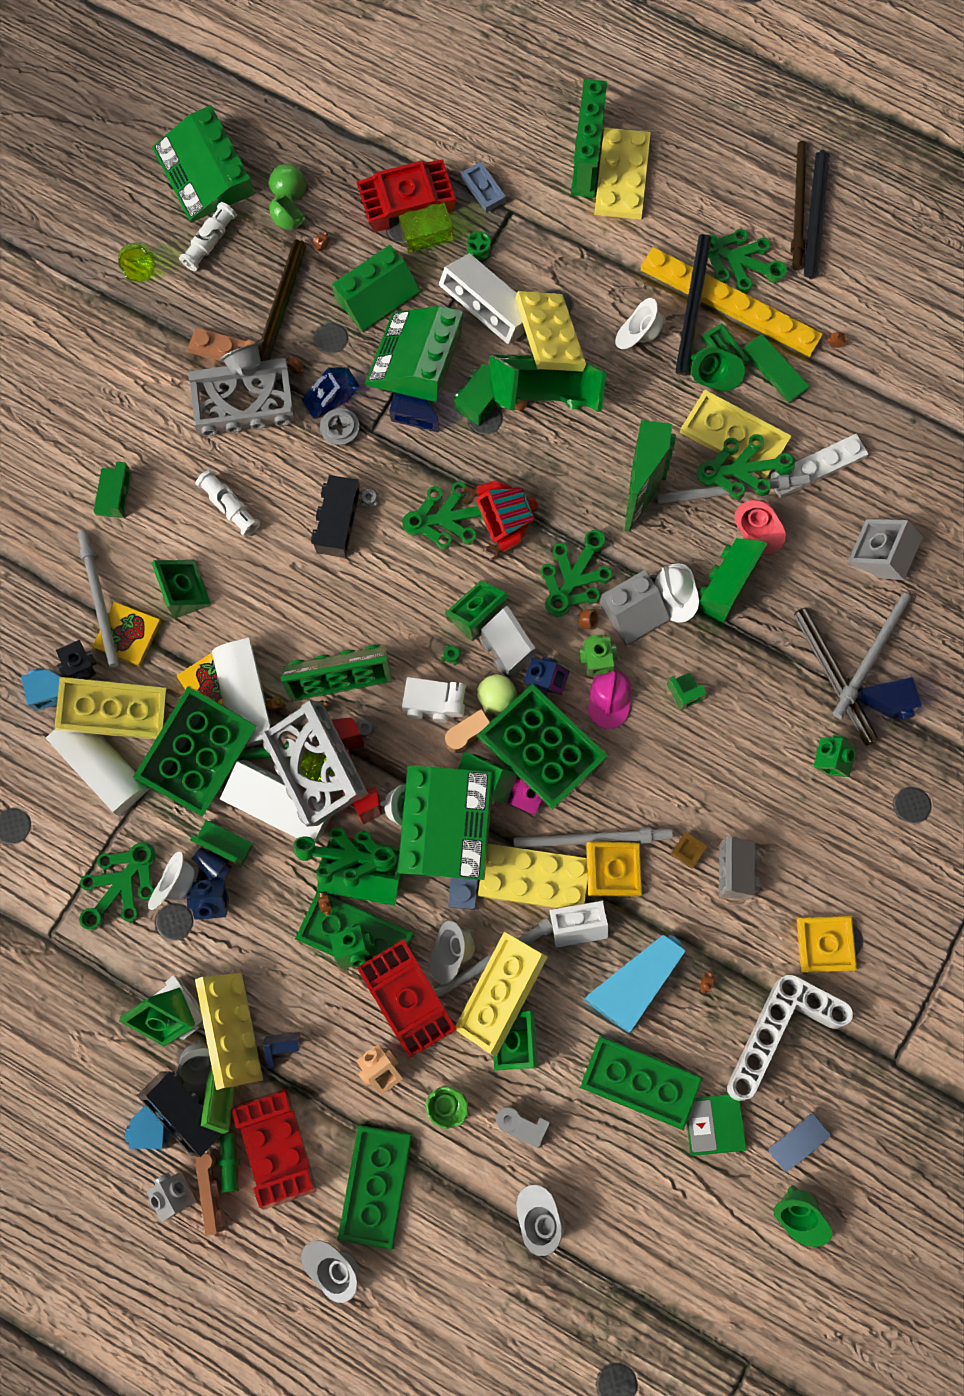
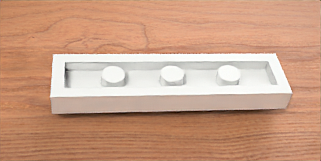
(826, 462)

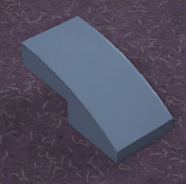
(799, 1142)

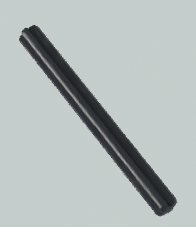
(816, 214)
(693, 304)

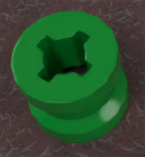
(476, 241)

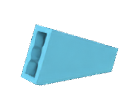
(634, 986)

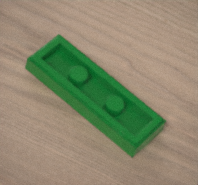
(775, 368)

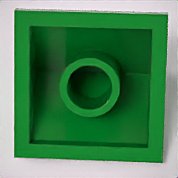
(181, 586)
(477, 608)
(161, 1017)
(519, 1046)

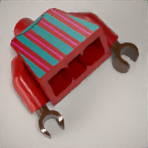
(504, 512)

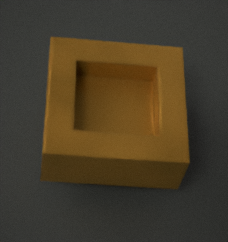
(688, 850)

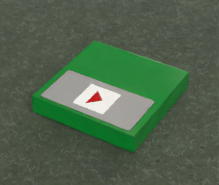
(715, 1126)

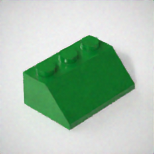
(375, 288)
(730, 577)
(375, 886)

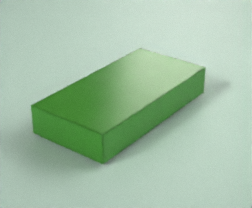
(217, 1106)

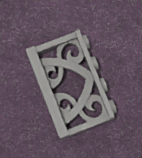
(252, 417)
(288, 768)

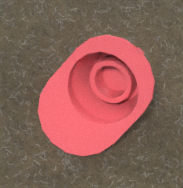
(759, 522)

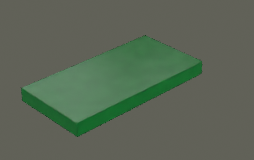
(318, 927)
(641, 1083)
(375, 1187)

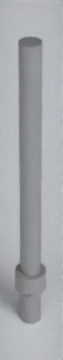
(782, 482)
(88, 556)
(850, 692)
(645, 836)
(544, 928)

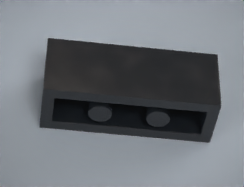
(336, 516)
(178, 1112)

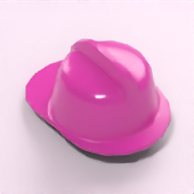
(609, 699)

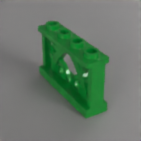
(588, 138)

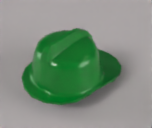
(717, 369)
(802, 1218)

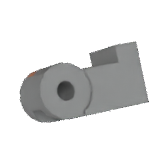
(511, 1123)

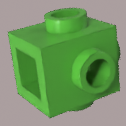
(598, 655)

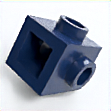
(547, 675)
(208, 899)

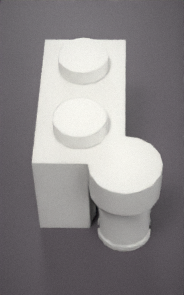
(433, 699)

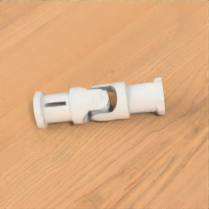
(207, 236)
(228, 503)

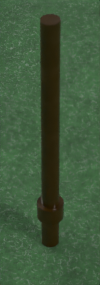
(798, 242)

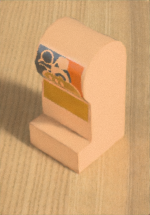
(465, 732)

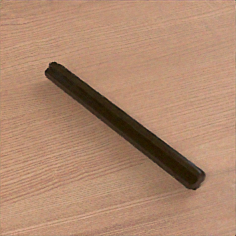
(281, 299)
(835, 674)

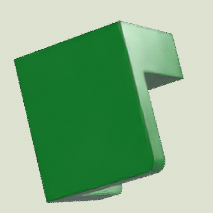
(686, 691)

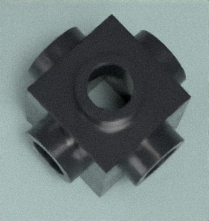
(76, 661)

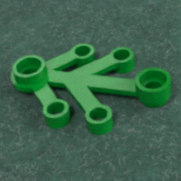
(739, 258)
(742, 469)
(445, 517)
(573, 577)
(377, 859)
(120, 883)

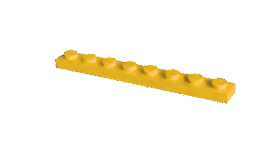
(734, 303)

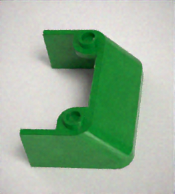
(519, 379)

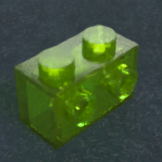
(426, 227)

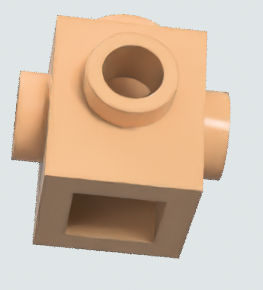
(379, 1069)

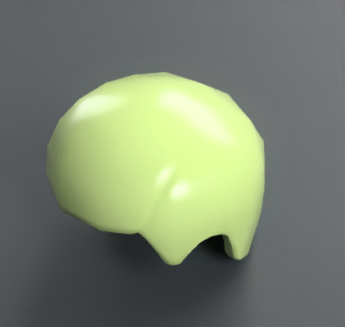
(496, 693)

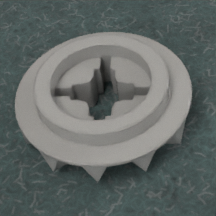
(330, 422)

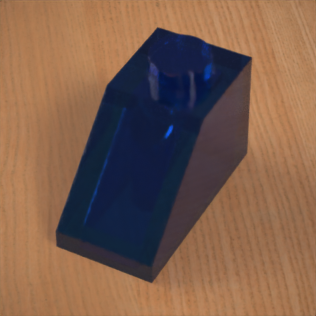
(330, 391)
(413, 412)
(893, 698)

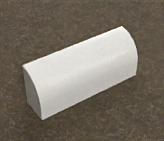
(484, 296)
(242, 685)
(100, 768)
(266, 798)

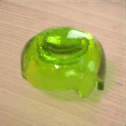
(136, 262)

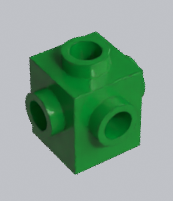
(835, 756)
(352, 946)

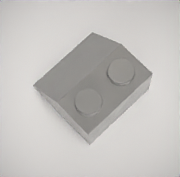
(886, 548)
(634, 607)
(507, 643)
(737, 869)

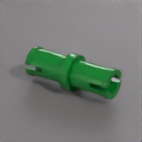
(229, 1162)

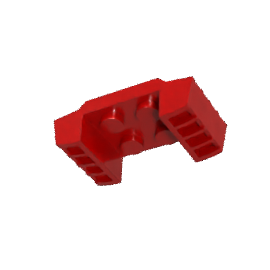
(405, 190)
(369, 806)
(406, 998)
(274, 1149)

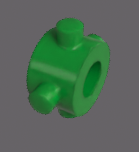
(451, 654)

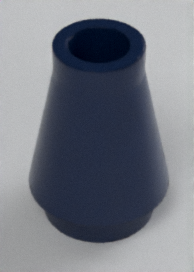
(211, 864)

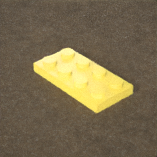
(622, 173)
(550, 331)
(717, 420)
(109, 708)
(534, 877)
(500, 993)
(229, 1030)

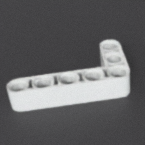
(775, 1028)

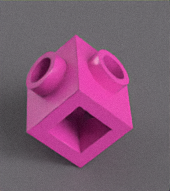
(522, 799)

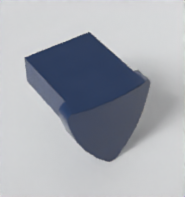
(280, 1044)

